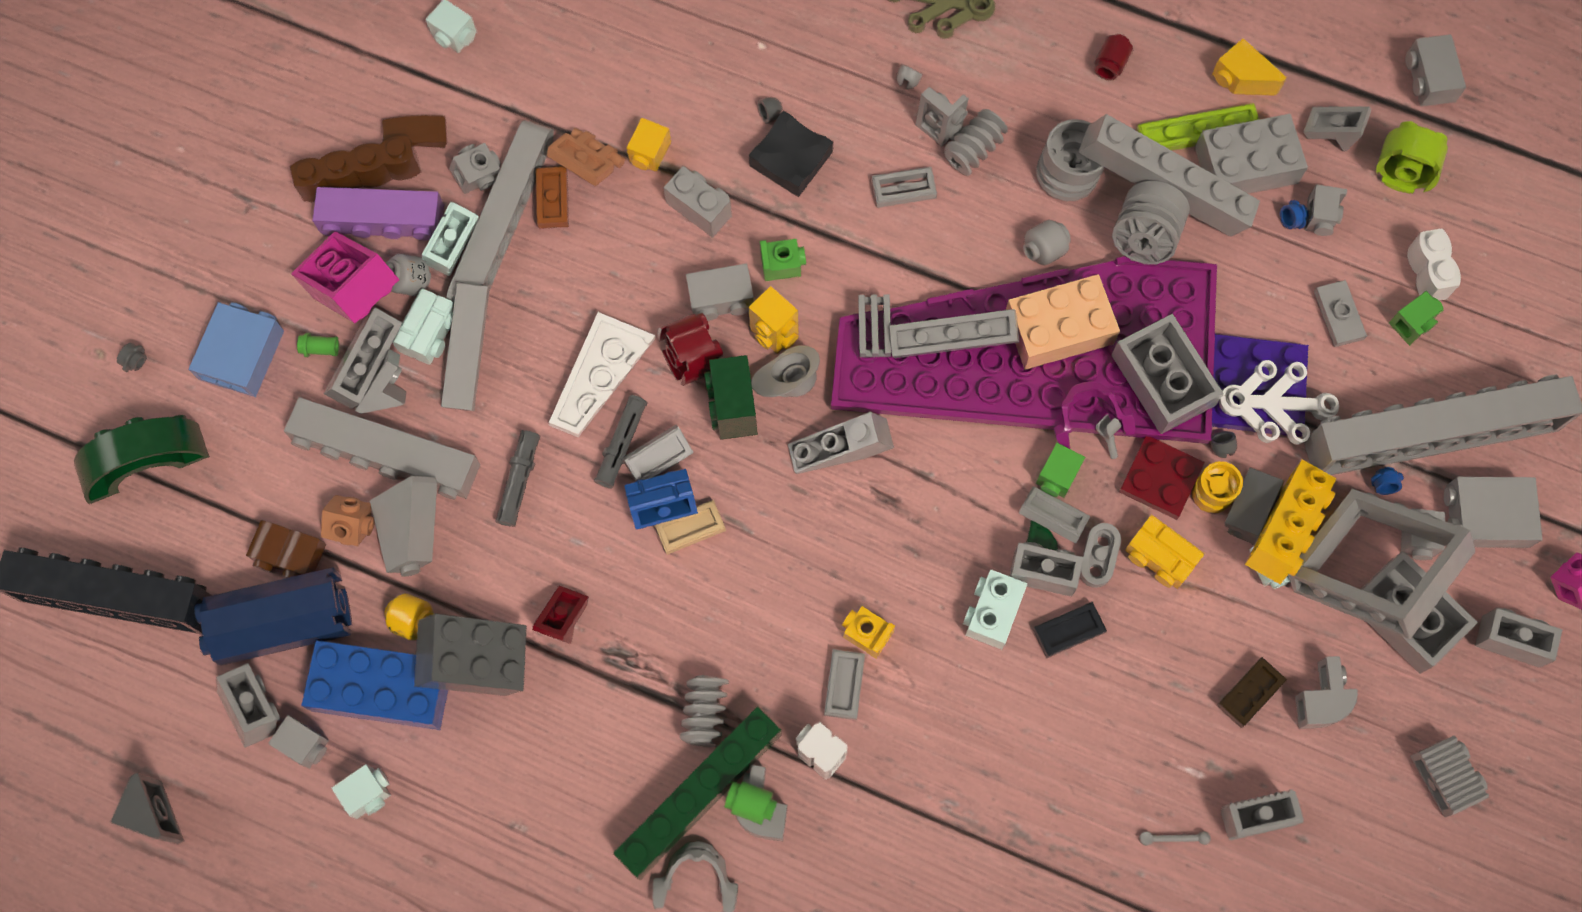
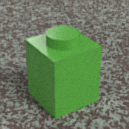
(1060, 471)

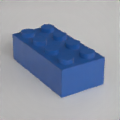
(370, 686)

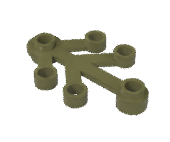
(941, 6)

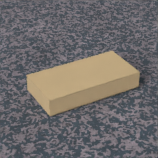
(691, 529)

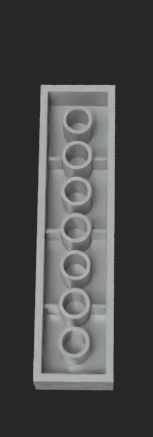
(1444, 425)

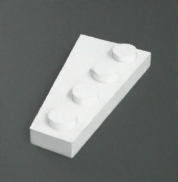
(601, 366)

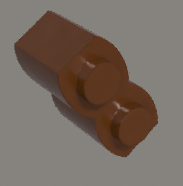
(284, 550)

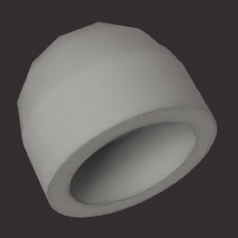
(910, 75)

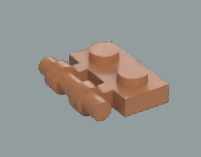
(585, 156)

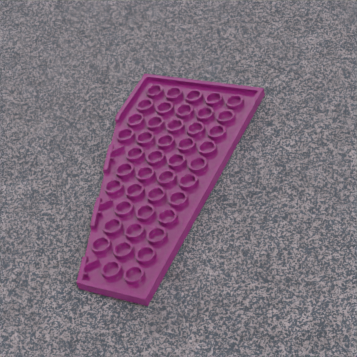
(991, 381)

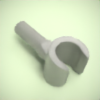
(1107, 429)

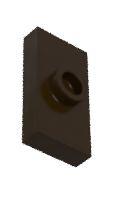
(1251, 692)

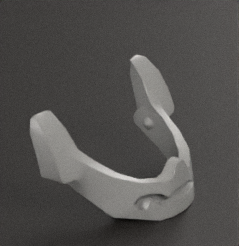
(696, 851)

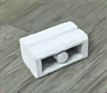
(820, 749)

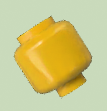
(403, 615)

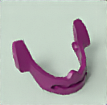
(1084, 392)

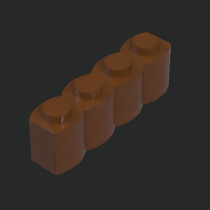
(364, 166)

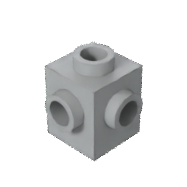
(475, 167)

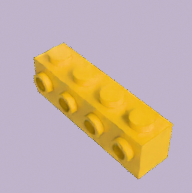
(1291, 523)

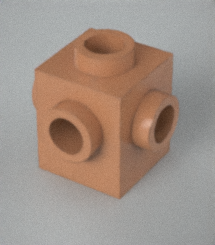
(346, 520)

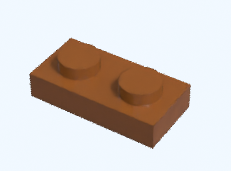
(552, 197)

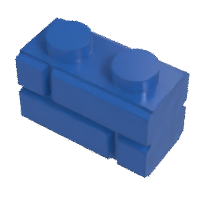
(660, 499)

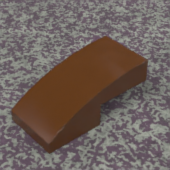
(422, 129)

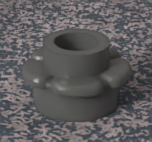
(131, 357)

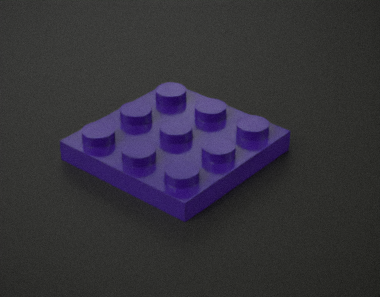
(1235, 363)

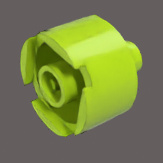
(1412, 158)

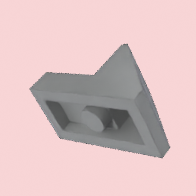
(1338, 123)
(382, 391)

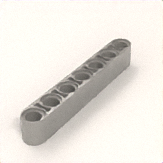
(503, 207)

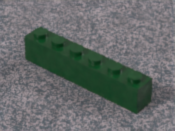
(698, 793)

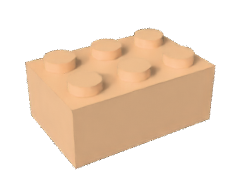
(1063, 321)

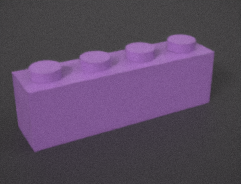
(377, 212)

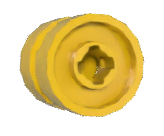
(1217, 487)

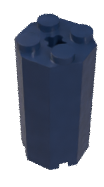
(273, 617)

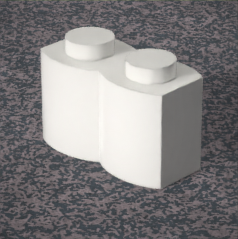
(1433, 264)

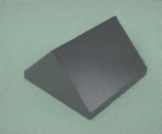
(147, 810)

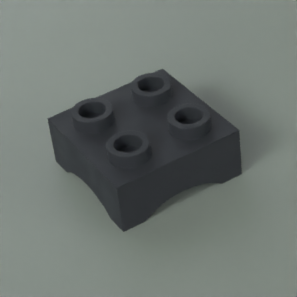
(791, 154)

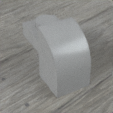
(1329, 704)
(769, 829)

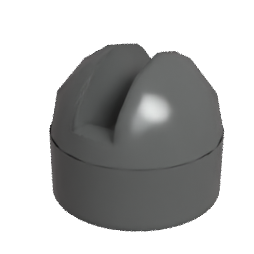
(769, 109)
(1224, 443)

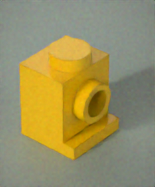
(869, 642)

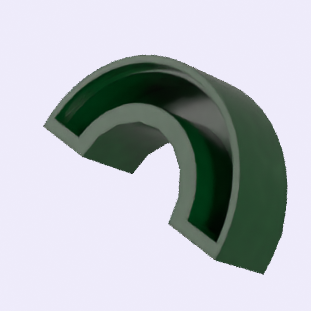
(134, 448)

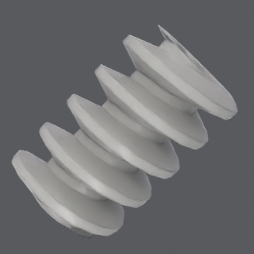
(974, 141)
(703, 710)

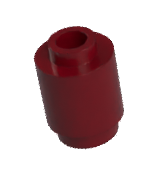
(1113, 56)

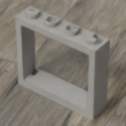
(1370, 608)

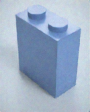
(237, 348)

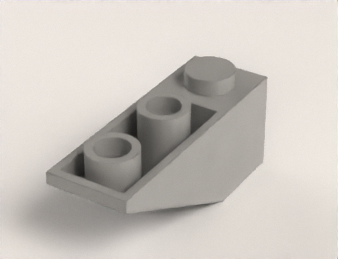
(842, 443)

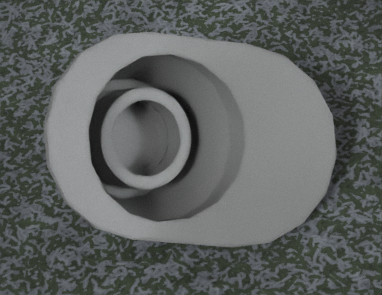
(788, 374)

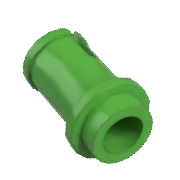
(317, 345)

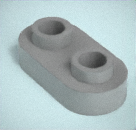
(1100, 556)

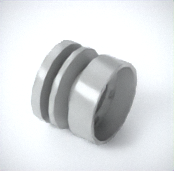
(1062, 169)
(1151, 222)

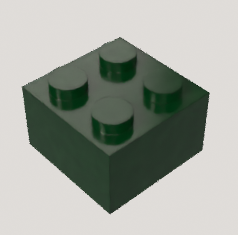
(731, 389)

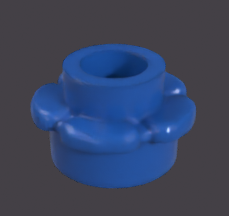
(1294, 215)
(1387, 481)

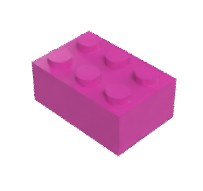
(345, 277)

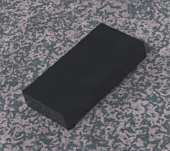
(1069, 630)

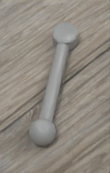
(1147, 838)

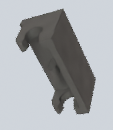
(1253, 505)

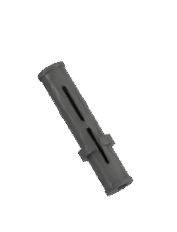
(620, 442)
(520, 470)

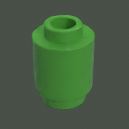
(750, 802)

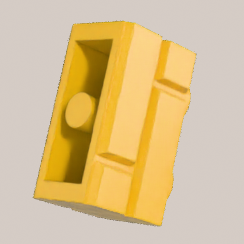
(1163, 553)

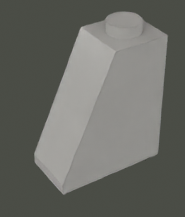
(406, 524)

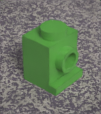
(782, 268)
(1417, 317)

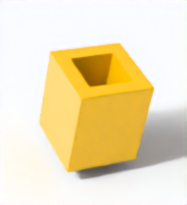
(648, 145)

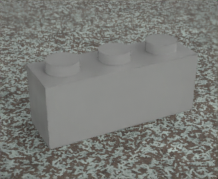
(363, 358)

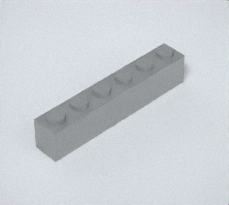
(1143, 159)
(380, 447)

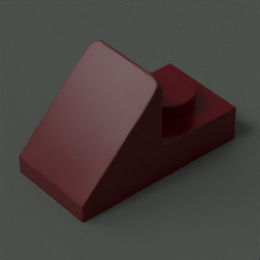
(561, 614)

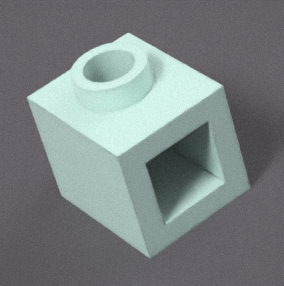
(451, 26)
(363, 791)

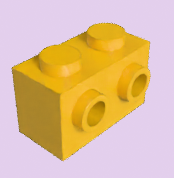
(774, 321)

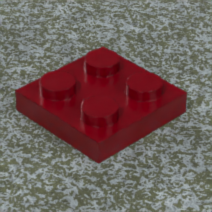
(1161, 477)

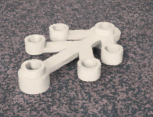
(1274, 403)

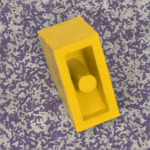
(1247, 72)

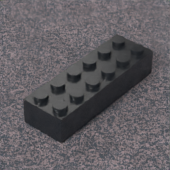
(101, 590)

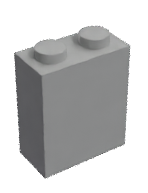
(1496, 510)

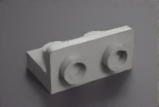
(939, 117)

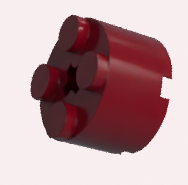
(689, 347)

